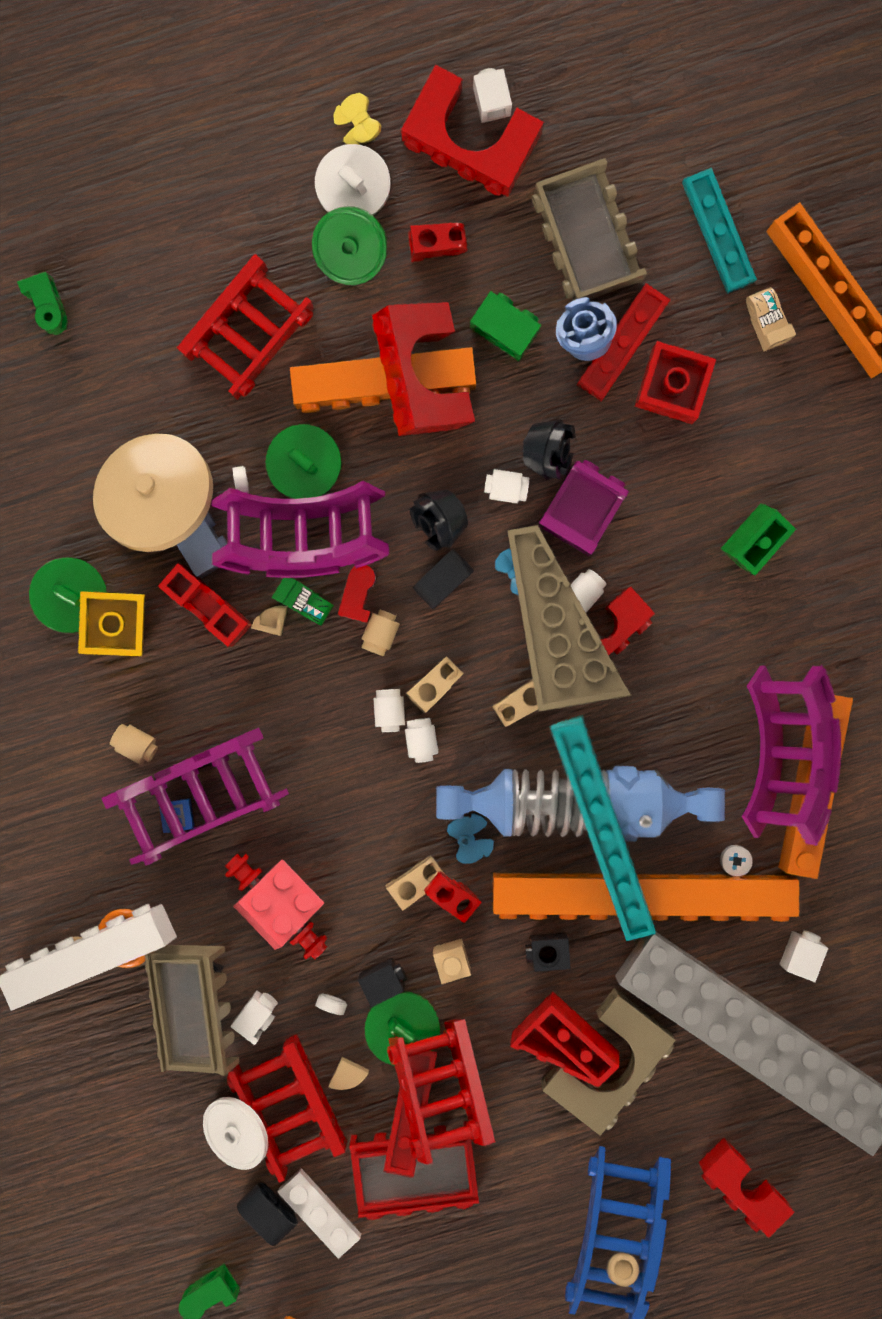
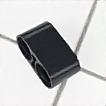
(443, 579)
(267, 1214)

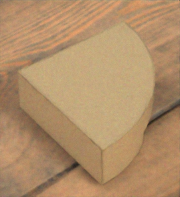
(271, 620)
(347, 1075)

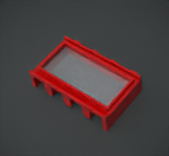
(442, 1184)

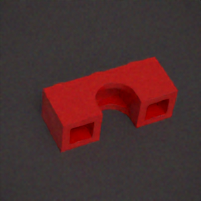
(205, 604)
(629, 615)
(763, 1206)

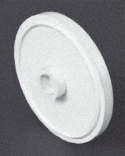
(353, 178)
(235, 1133)

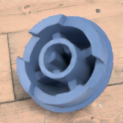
(586, 329)

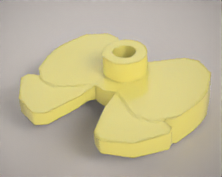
(354, 110)

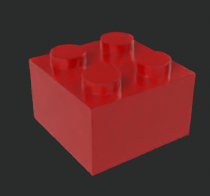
(675, 382)

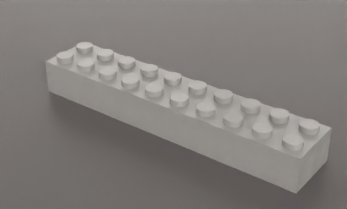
(755, 1039)

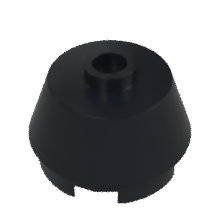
(548, 448)
(440, 518)

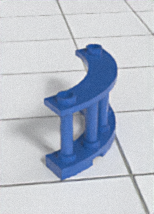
(648, 1250)

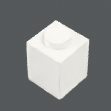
(492, 95)
(804, 955)

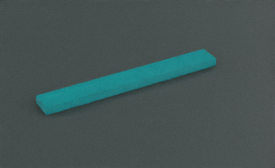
(603, 827)

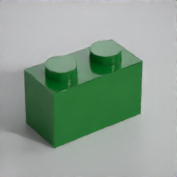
(505, 325)
(758, 539)

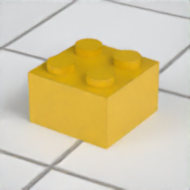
(111, 623)

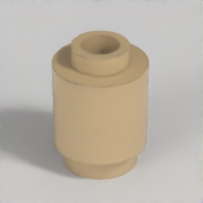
(380, 632)
(134, 744)

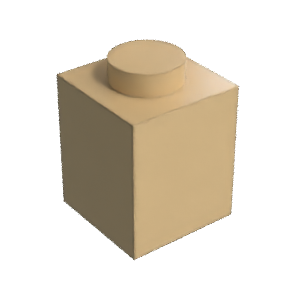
(451, 961)

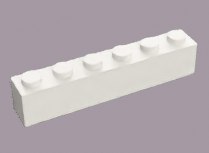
(87, 956)

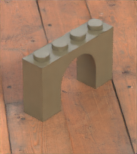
(648, 1044)

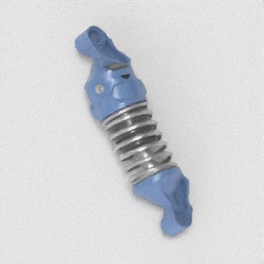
(640, 799)

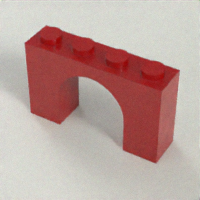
(494, 167)
(413, 405)

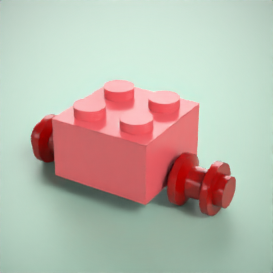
(278, 905)

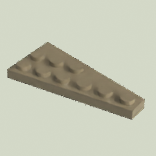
(562, 644)

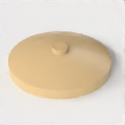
(153, 492)

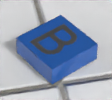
(184, 812)

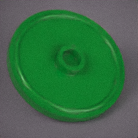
(349, 245)
(303, 462)
(57, 591)
(400, 1016)

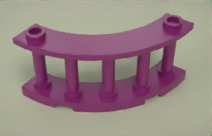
(301, 562)
(824, 754)
(188, 771)

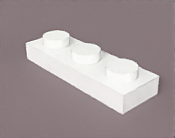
(319, 1213)

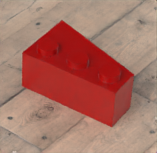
(567, 1040)

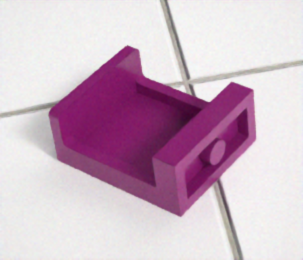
(583, 507)

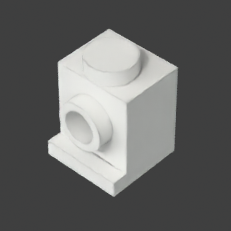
(255, 1016)

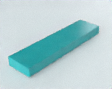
(719, 230)

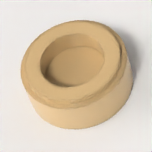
(622, 1269)

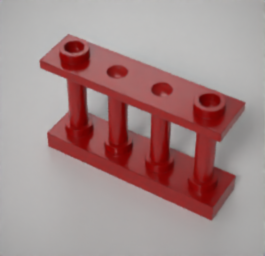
(216, 322)
(304, 1083)
(469, 1097)

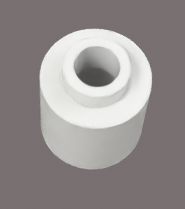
(507, 486)
(588, 588)
(389, 710)
(421, 740)

